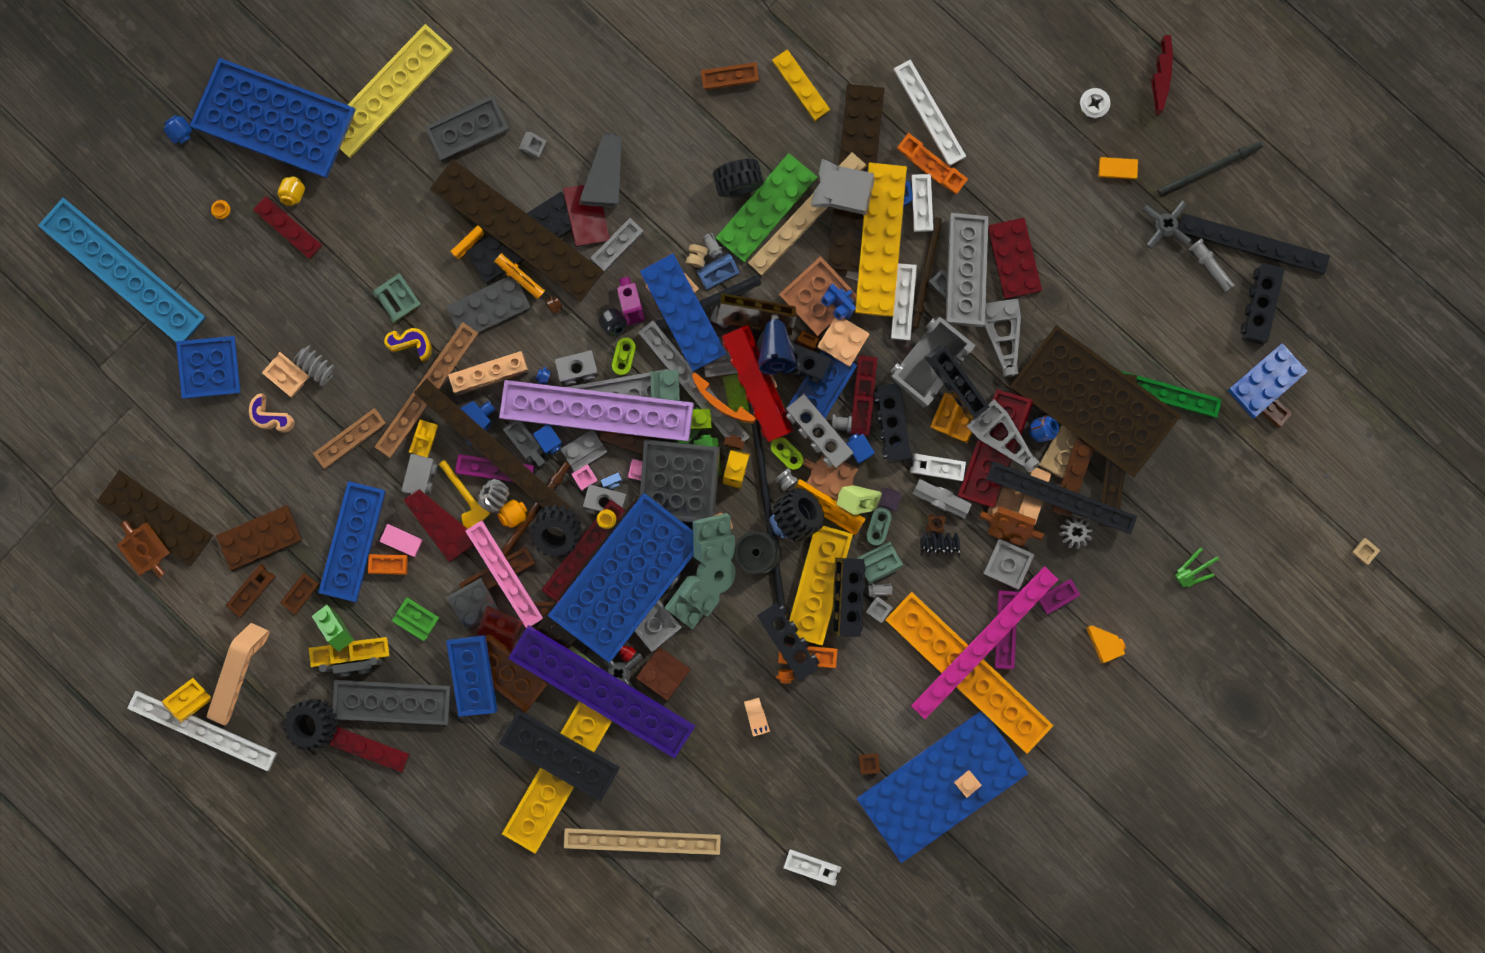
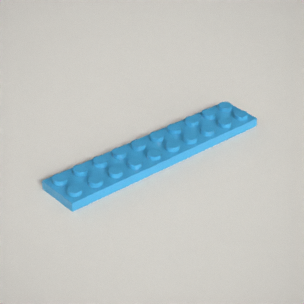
(122, 271)

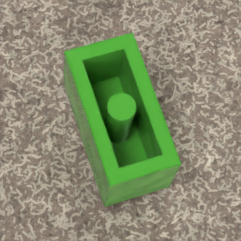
(332, 628)

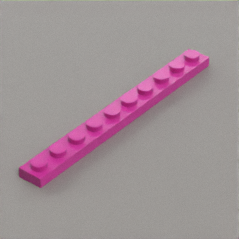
(984, 642)

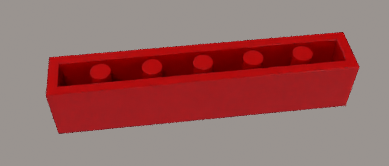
(758, 385)

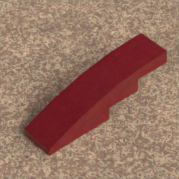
(1161, 80)
(863, 394)

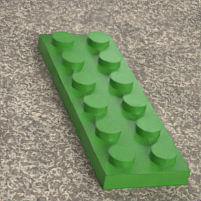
(766, 208)

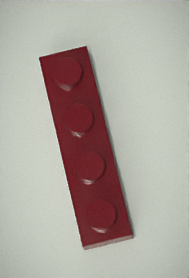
(287, 227)
(370, 749)

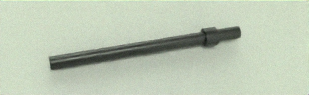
(1242, 152)

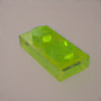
(735, 393)

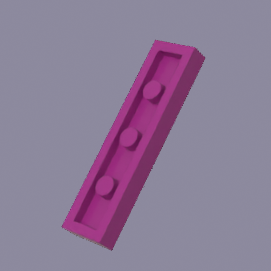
(482, 468)
(1006, 647)

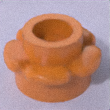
(785, 676)

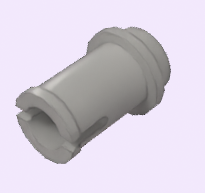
(712, 245)
(879, 590)

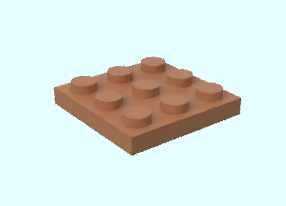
(808, 291)

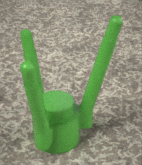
(1186, 577)

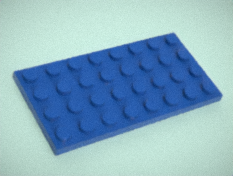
(273, 118)
(625, 578)
(921, 796)

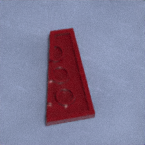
(439, 524)

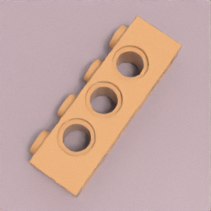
(488, 373)

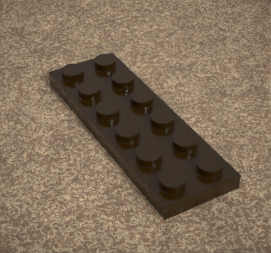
(139, 505)

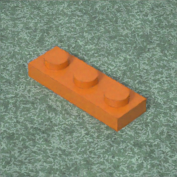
(826, 656)

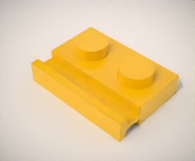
(186, 700)

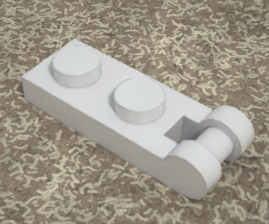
(938, 467)
(811, 867)

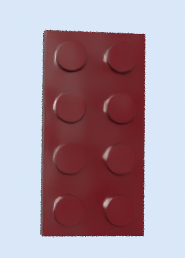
(1014, 258)

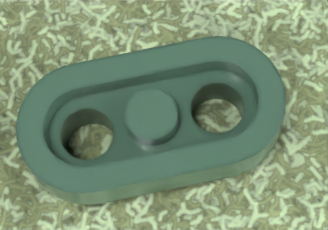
(879, 527)

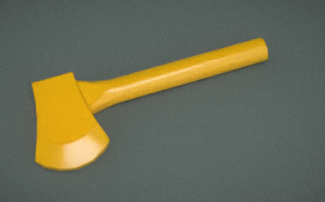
(477, 512)

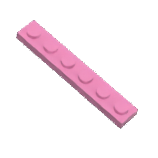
(504, 574)

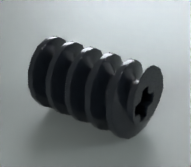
(940, 544)

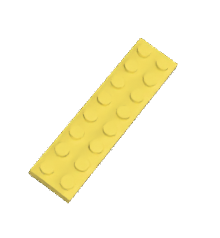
(394, 86)

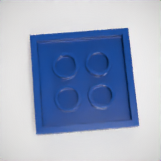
(208, 367)

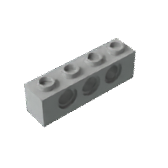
(804, 406)

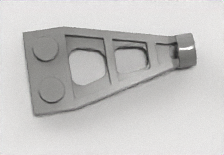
(998, 312)
(988, 420)

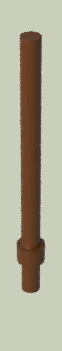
(556, 479)

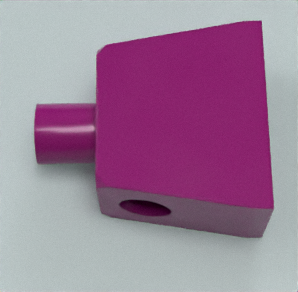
(630, 301)

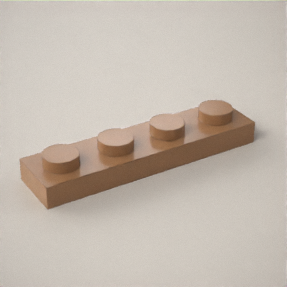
(349, 438)

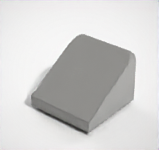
(532, 144)

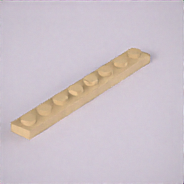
(794, 227)
(642, 841)

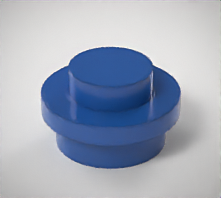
(542, 376)

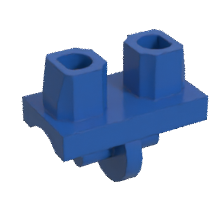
(841, 300)

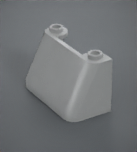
(916, 374)

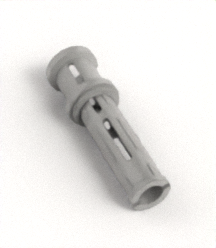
(1206, 257)

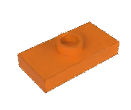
(388, 564)

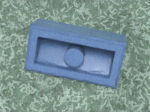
(717, 271)

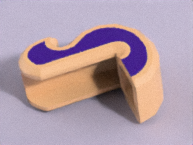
(267, 420)

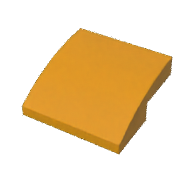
(951, 419)

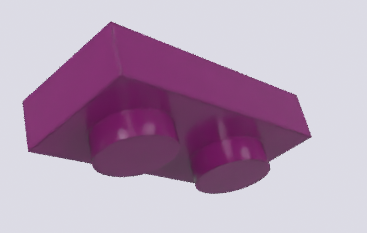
(1059, 596)

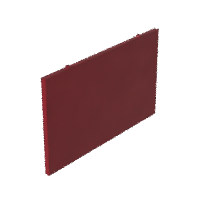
(589, 221)

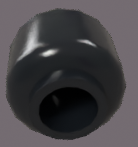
(612, 322)

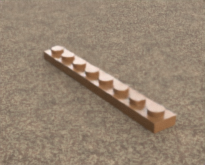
(437, 376)

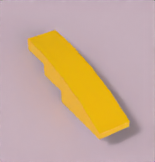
(352, 652)

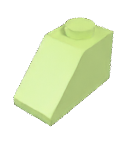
(858, 499)

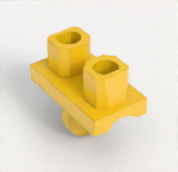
(423, 438)

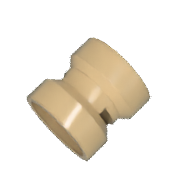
(696, 256)

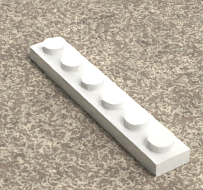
(929, 113)

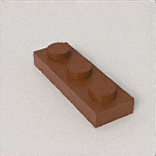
(730, 76)

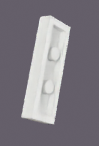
(922, 203)

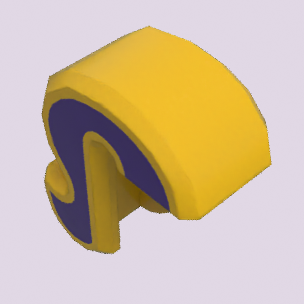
(410, 338)

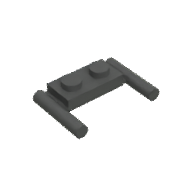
(345, 669)

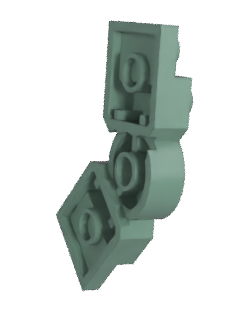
(714, 549)

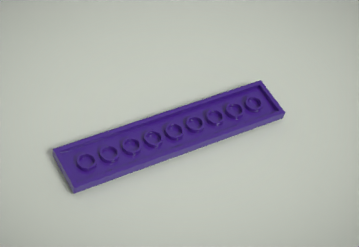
(601, 691)

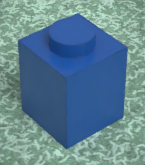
(548, 440)
(860, 448)

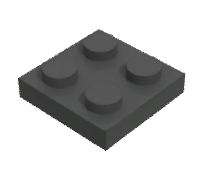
(471, 603)

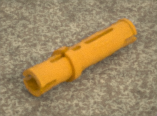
(517, 274)

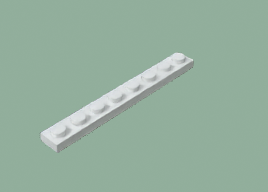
(204, 732)

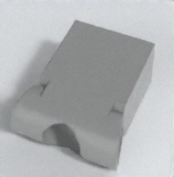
(843, 188)

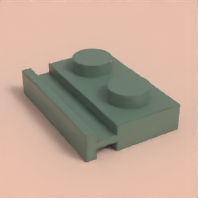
(665, 385)
(881, 562)

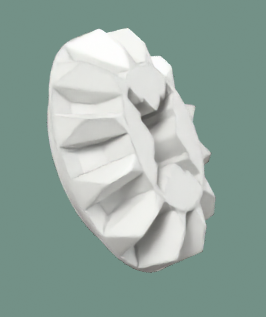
(1096, 94)

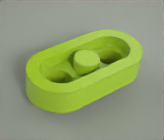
(624, 357)
(787, 453)

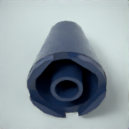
(776, 350)

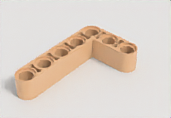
(234, 671)

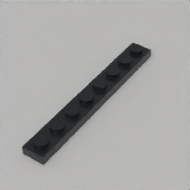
(1254, 244)
(1061, 497)

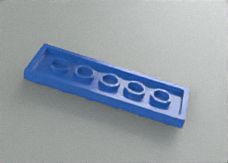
(683, 312)
(352, 541)

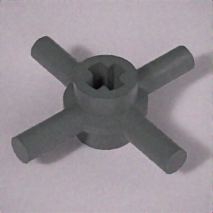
(1172, 229)
(625, 667)

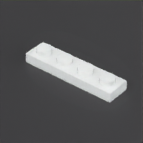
(903, 302)

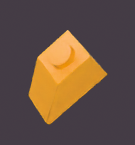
(1106, 644)

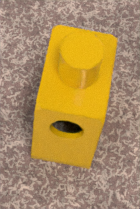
(736, 468)

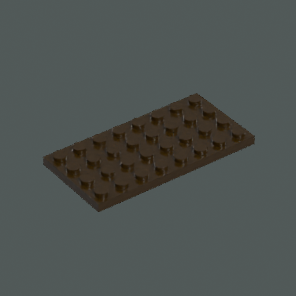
(1095, 401)

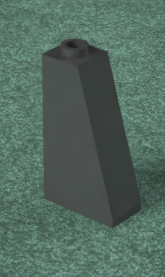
(604, 176)

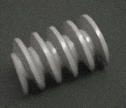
(314, 365)

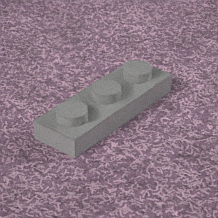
(617, 244)

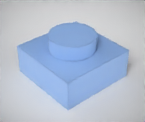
(612, 481)

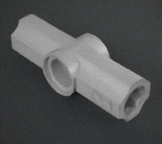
(941, 499)

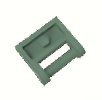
(401, 293)

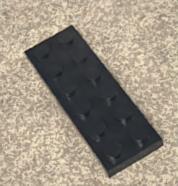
(550, 214)
(559, 755)

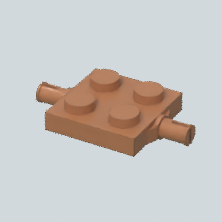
(828, 479)

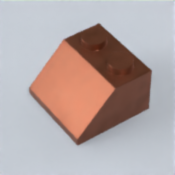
(663, 673)

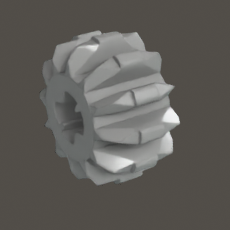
(493, 495)
(1076, 539)

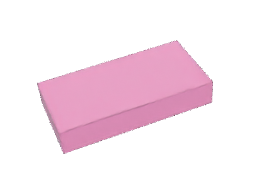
(401, 540)

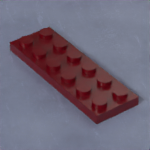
(974, 485)

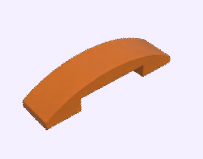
(930, 164)
(741, 415)

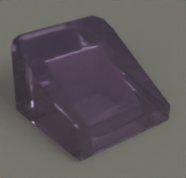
(890, 499)

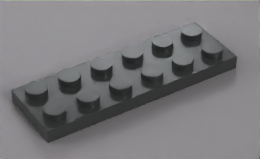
(391, 702)

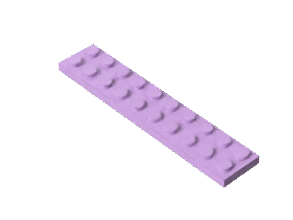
(596, 410)

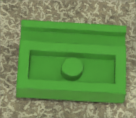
(415, 619)

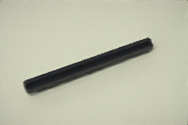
(713, 300)

